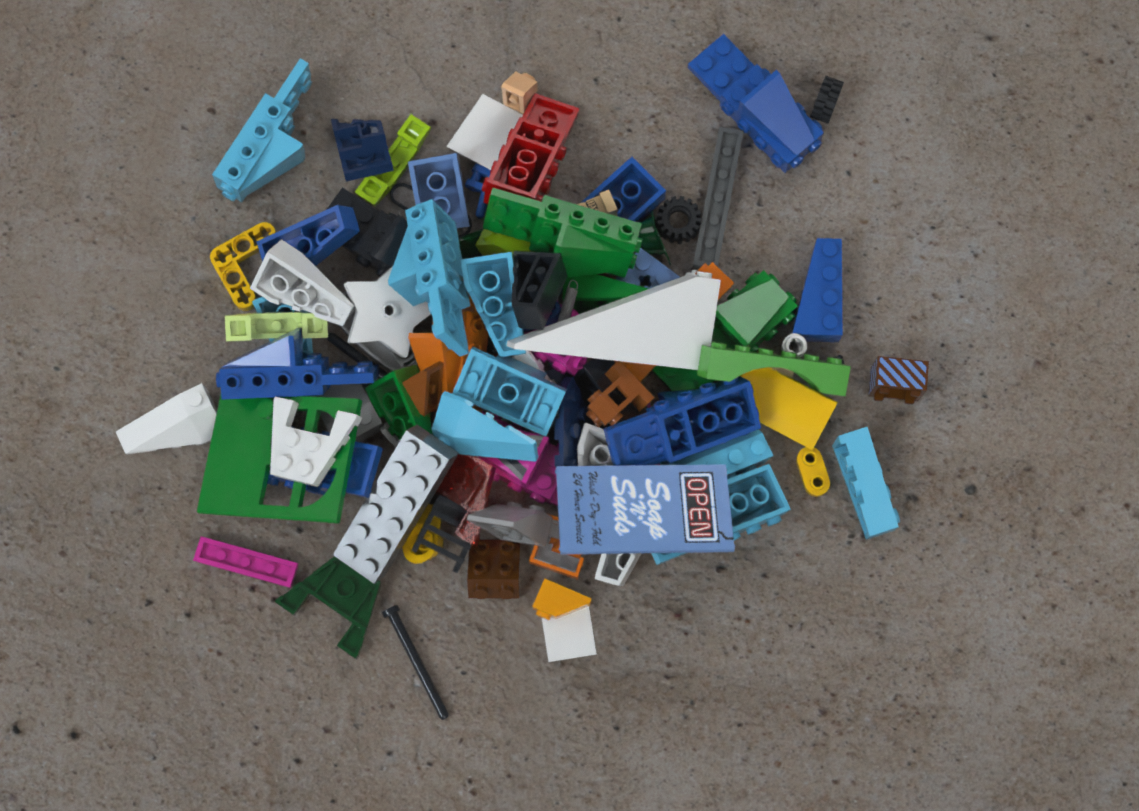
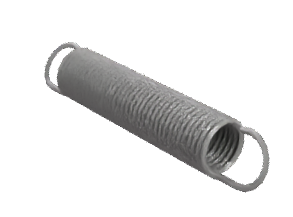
(568, 303)

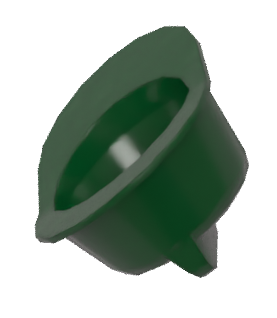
(651, 240)
(468, 243)

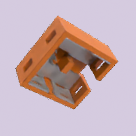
(550, 558)

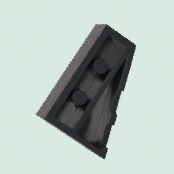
(536, 287)

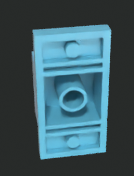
(510, 390)

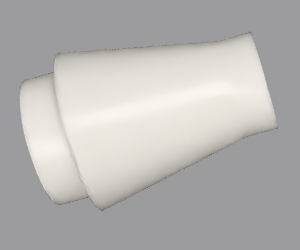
(797, 341)

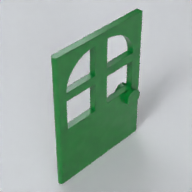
(241, 461)

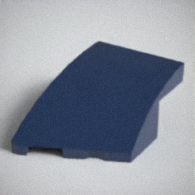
(362, 148)

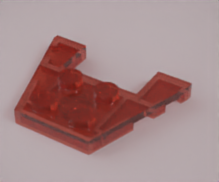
(469, 486)

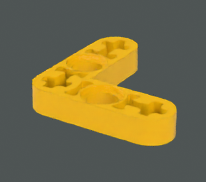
(232, 266)

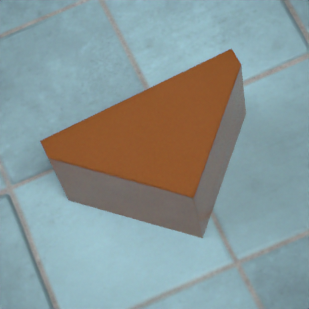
(426, 388)

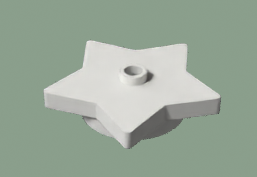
(374, 324)

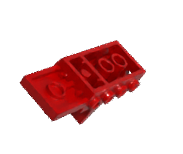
(533, 150)

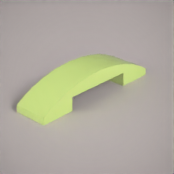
(273, 325)

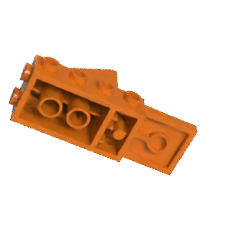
(431, 350)

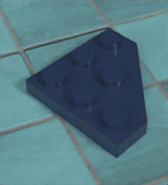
(570, 423)

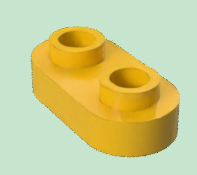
(813, 471)

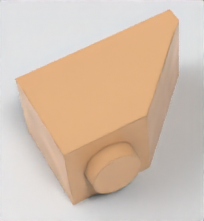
(518, 91)

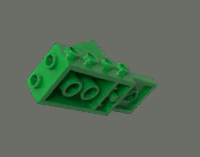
(567, 230)
(742, 320)

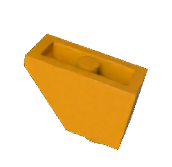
(558, 601)

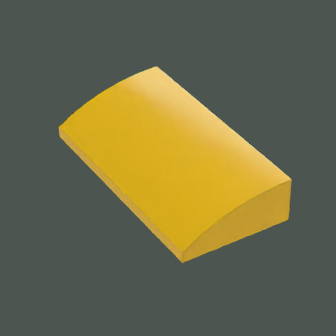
(790, 405)

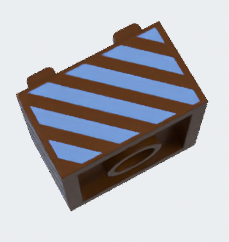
(898, 379)

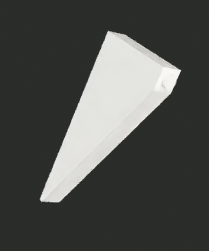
(650, 327)

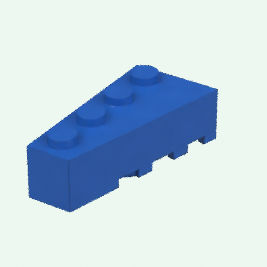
(316, 235)
(821, 297)

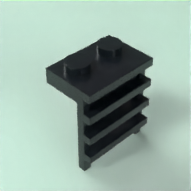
(451, 513)

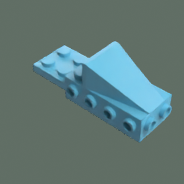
(264, 144)
(431, 272)
(753, 502)

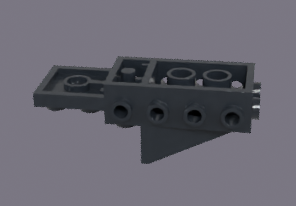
(379, 233)

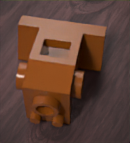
(604, 409)

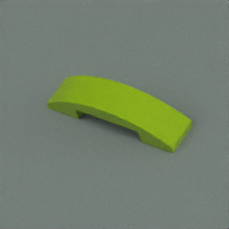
(404, 149)

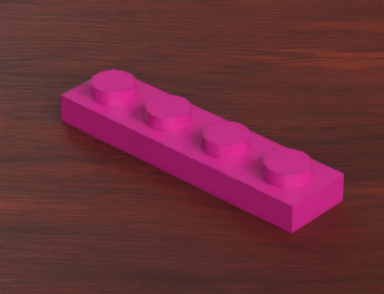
(246, 562)

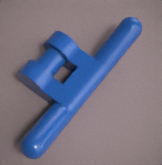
(474, 185)

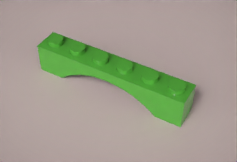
(726, 364)

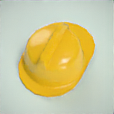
(423, 553)

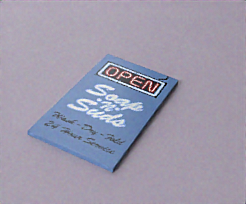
(644, 509)

